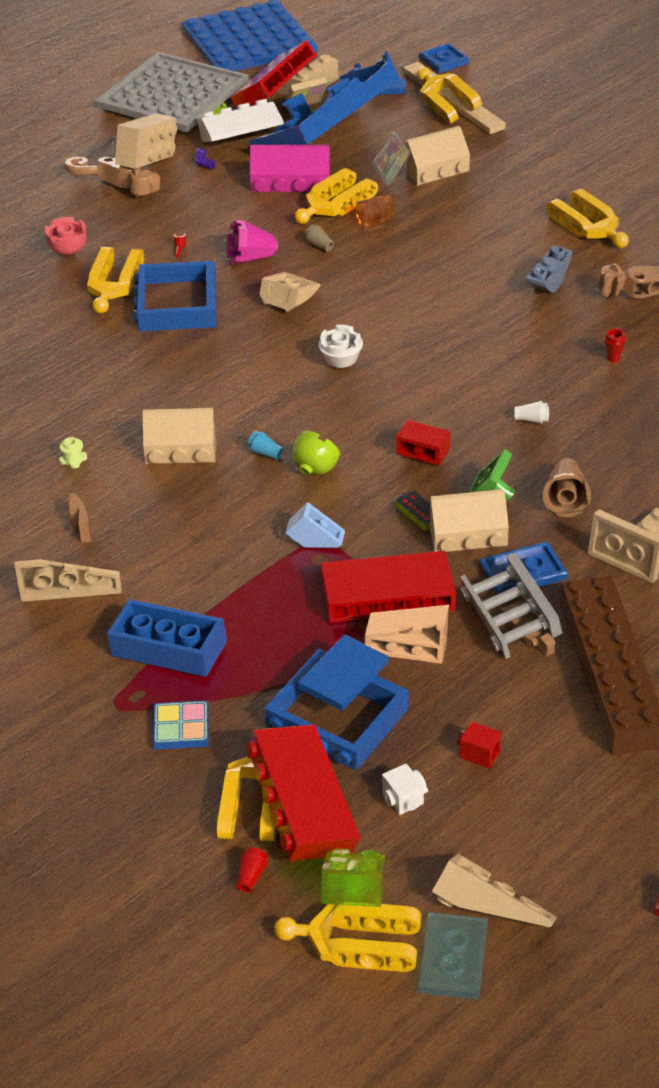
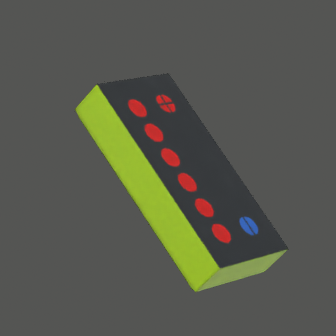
(415, 508)

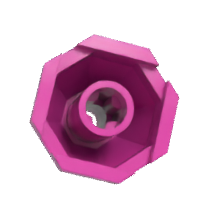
(249, 243)

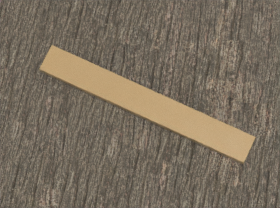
(479, 116)

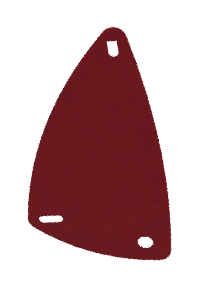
(270, 634)

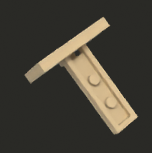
(627, 545)

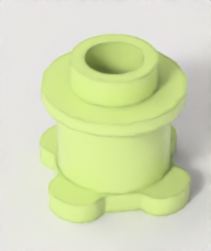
(72, 452)

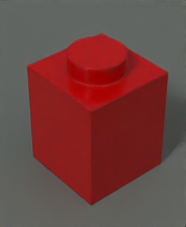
(480, 744)

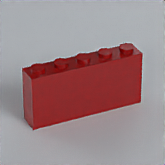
(274, 75)
(386, 584)
(301, 792)

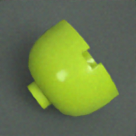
(313, 454)

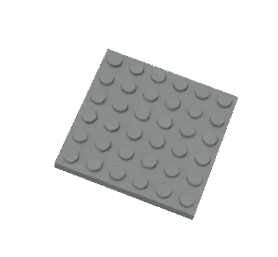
(173, 89)

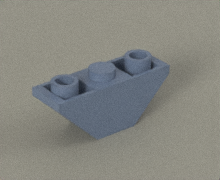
(550, 270)

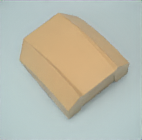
(286, 290)

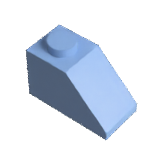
(314, 529)

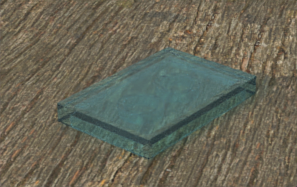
(453, 956)

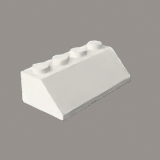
(239, 121)

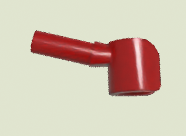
(179, 242)

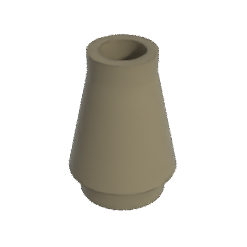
(316, 236)

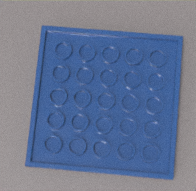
(246, 35)

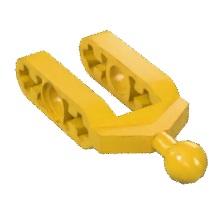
(455, 85)
(332, 186)
(579, 225)
(108, 290)
(230, 801)
(358, 952)

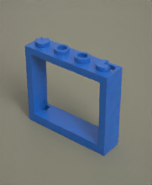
(175, 317)
(379, 690)

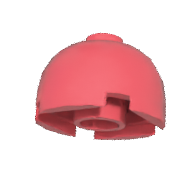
(66, 235)

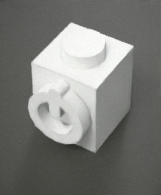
(403, 788)

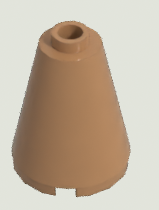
(566, 489)

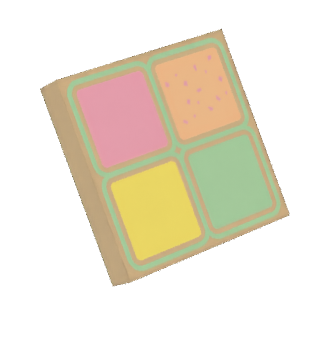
(311, 90)

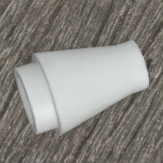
(534, 412)

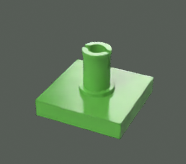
(490, 476)

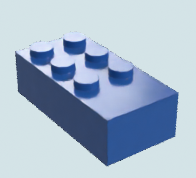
(167, 637)

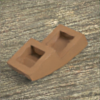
(79, 517)

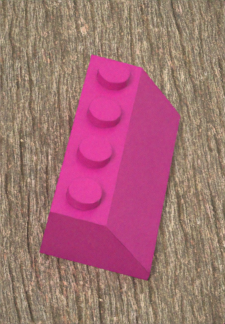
(288, 167)

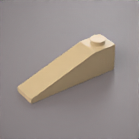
(58, 580)
(470, 888)

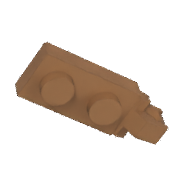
(539, 638)

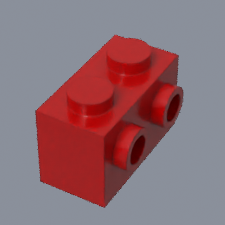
(423, 442)

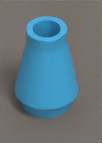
(264, 445)

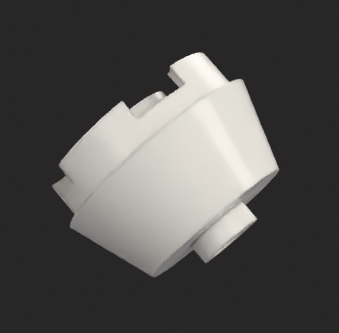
(340, 346)

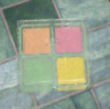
(391, 158)

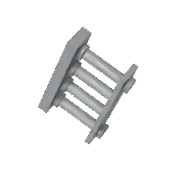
(524, 587)

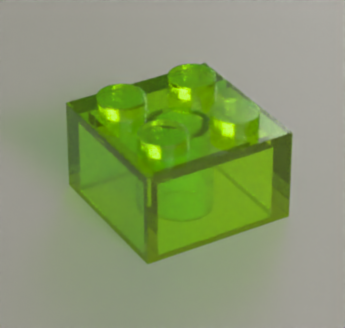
(353, 878)

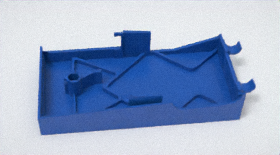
(345, 97)

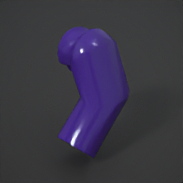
(203, 161)

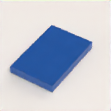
(538, 559)
(343, 672)

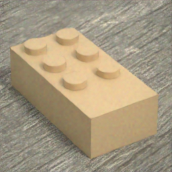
(145, 140)

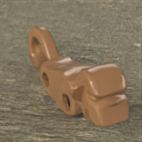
(137, 180)
(637, 278)

